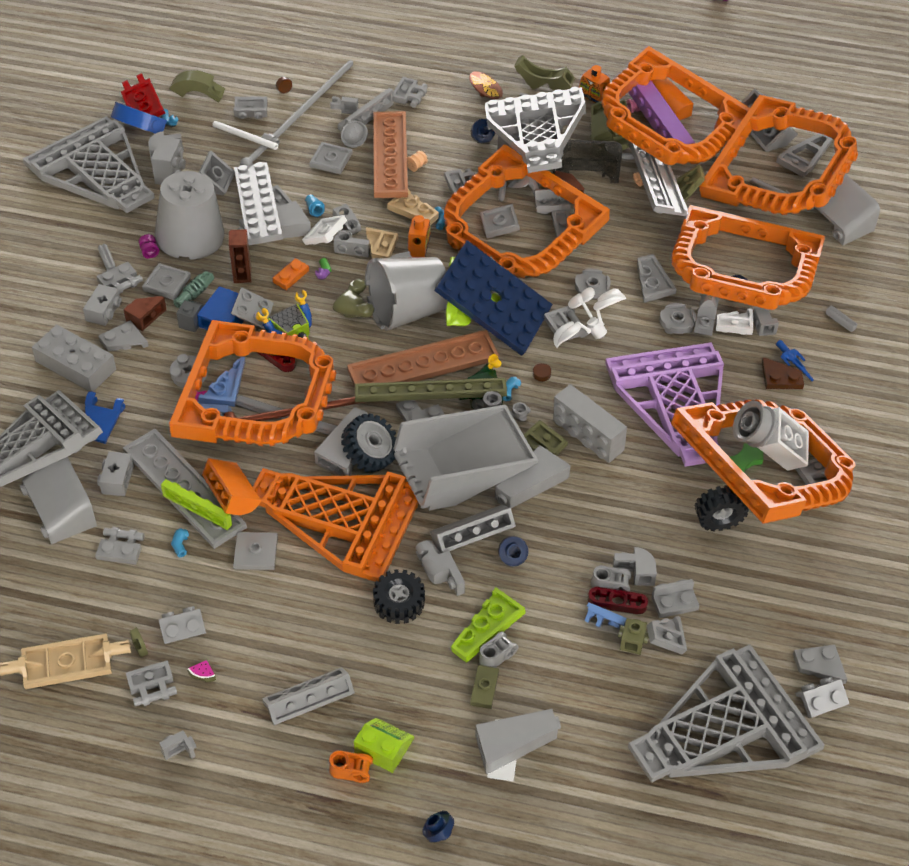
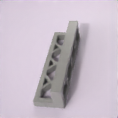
(365, 113)
(308, 695)

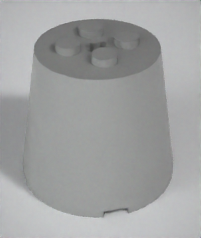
(188, 216)
(404, 289)

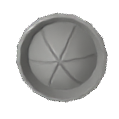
(354, 133)

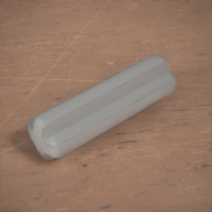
(106, 257)
(841, 318)

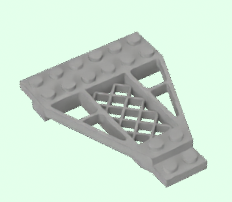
(528, 112)
(84, 145)
(38, 430)
(764, 703)

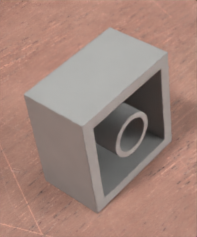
(167, 159)

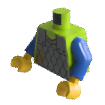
(291, 320)

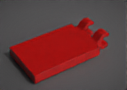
(142, 96)

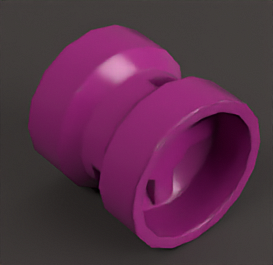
(148, 246)

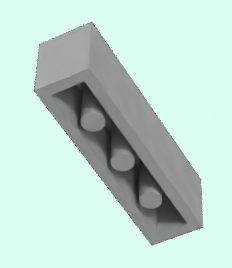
(473, 528)

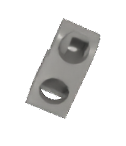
(352, 222)
(763, 322)

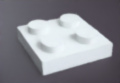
(324, 230)

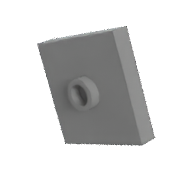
(331, 158)
(499, 221)
(166, 281)
(255, 550)

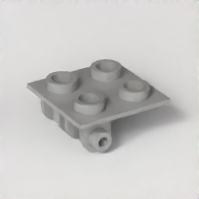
(248, 305)

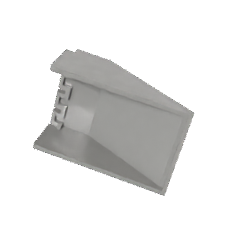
(460, 454)

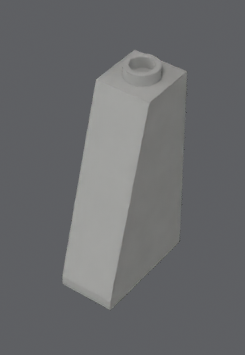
(292, 220)
(330, 452)
(534, 480)
(514, 737)

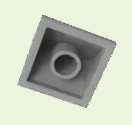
(217, 172)

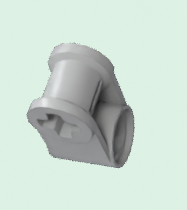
(611, 578)
(498, 649)

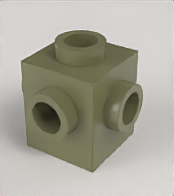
(633, 636)

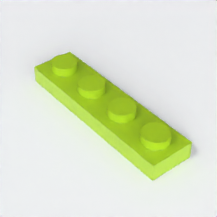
(196, 504)

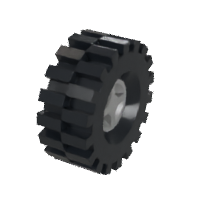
(720, 509)
(398, 586)

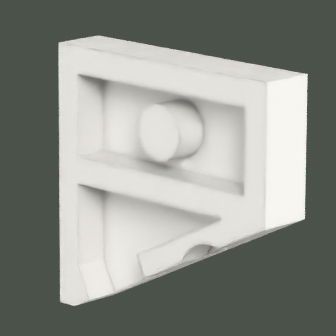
(735, 322)

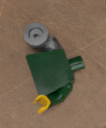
(490, 398)

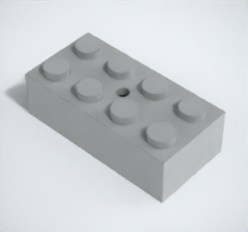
(85, 367)
(589, 423)

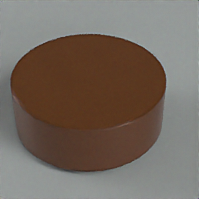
(283, 85)
(542, 372)

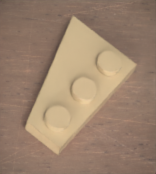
(411, 207)

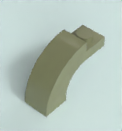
(197, 81)

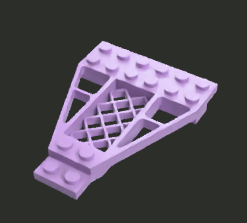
(669, 367)

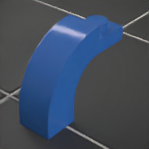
(138, 118)

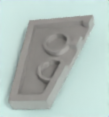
(653, 279)

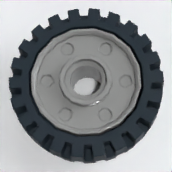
(369, 442)

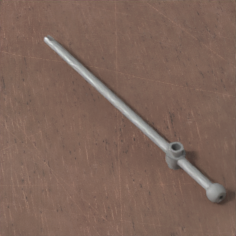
(273, 137)

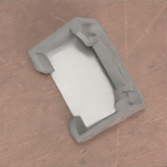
(850, 211)
(59, 500)

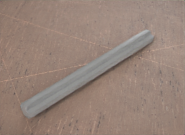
(262, 407)

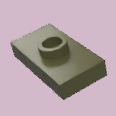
(484, 687)

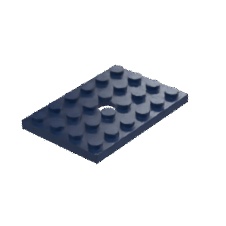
(469, 286)

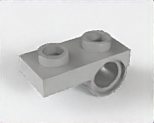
(352, 246)

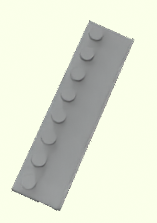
(659, 183)

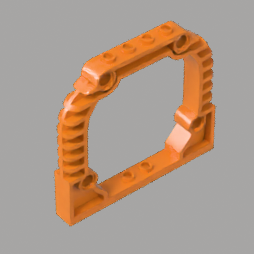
(656, 66)
(781, 114)
(508, 165)
(703, 222)
(227, 338)
(767, 500)

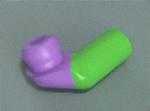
(325, 269)

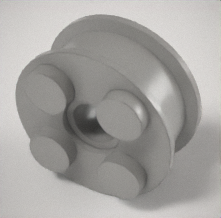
(754, 424)

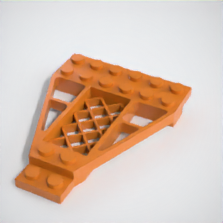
(372, 540)

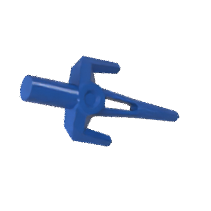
(790, 355)

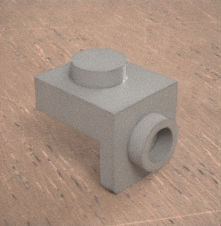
(177, 743)

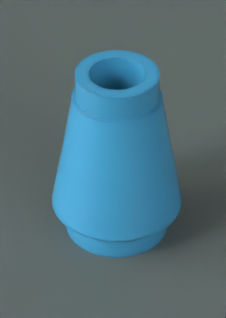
(315, 206)

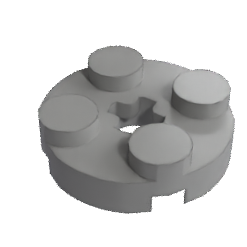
(601, 282)
(675, 326)
(178, 369)

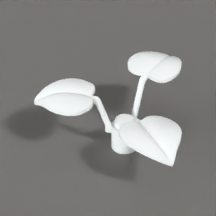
(595, 326)

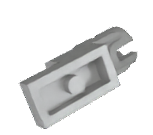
(706, 315)
(440, 566)

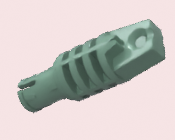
(194, 288)

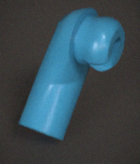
(171, 121)
(441, 223)
(510, 383)
(177, 540)

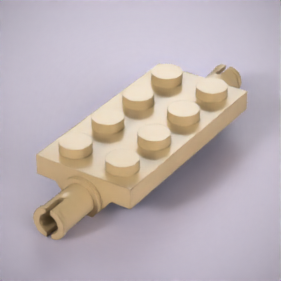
(65, 660)

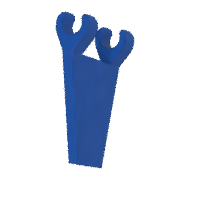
(103, 417)

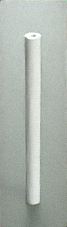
(243, 134)

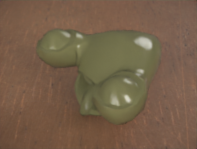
(351, 303)

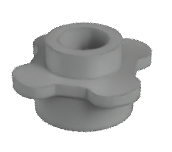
(520, 411)

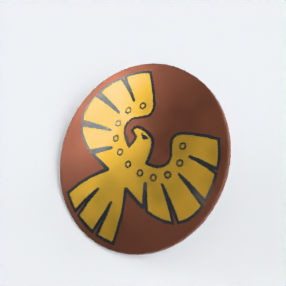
(485, 85)

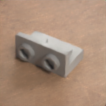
(675, 598)

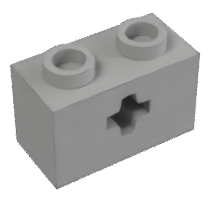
(102, 305)
(116, 473)

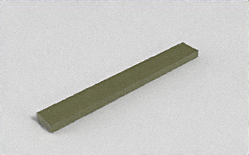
(428, 389)

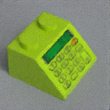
(383, 743)

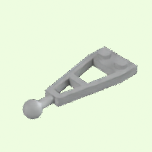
(799, 165)

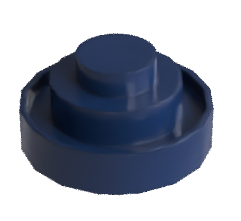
(480, 132)
(513, 551)
(438, 826)

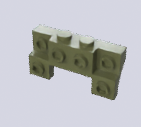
(599, 129)

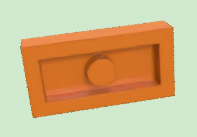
(290, 274)

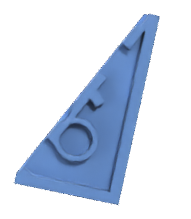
(226, 387)

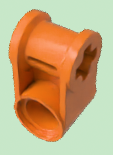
(352, 766)

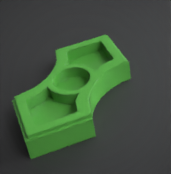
(748, 457)

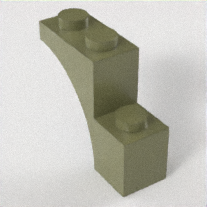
(537, 76)

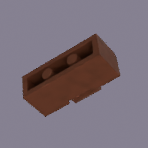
(240, 256)

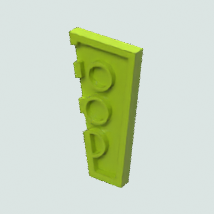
(494, 617)

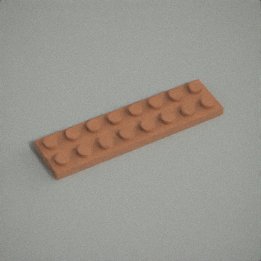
(390, 155)
(425, 360)

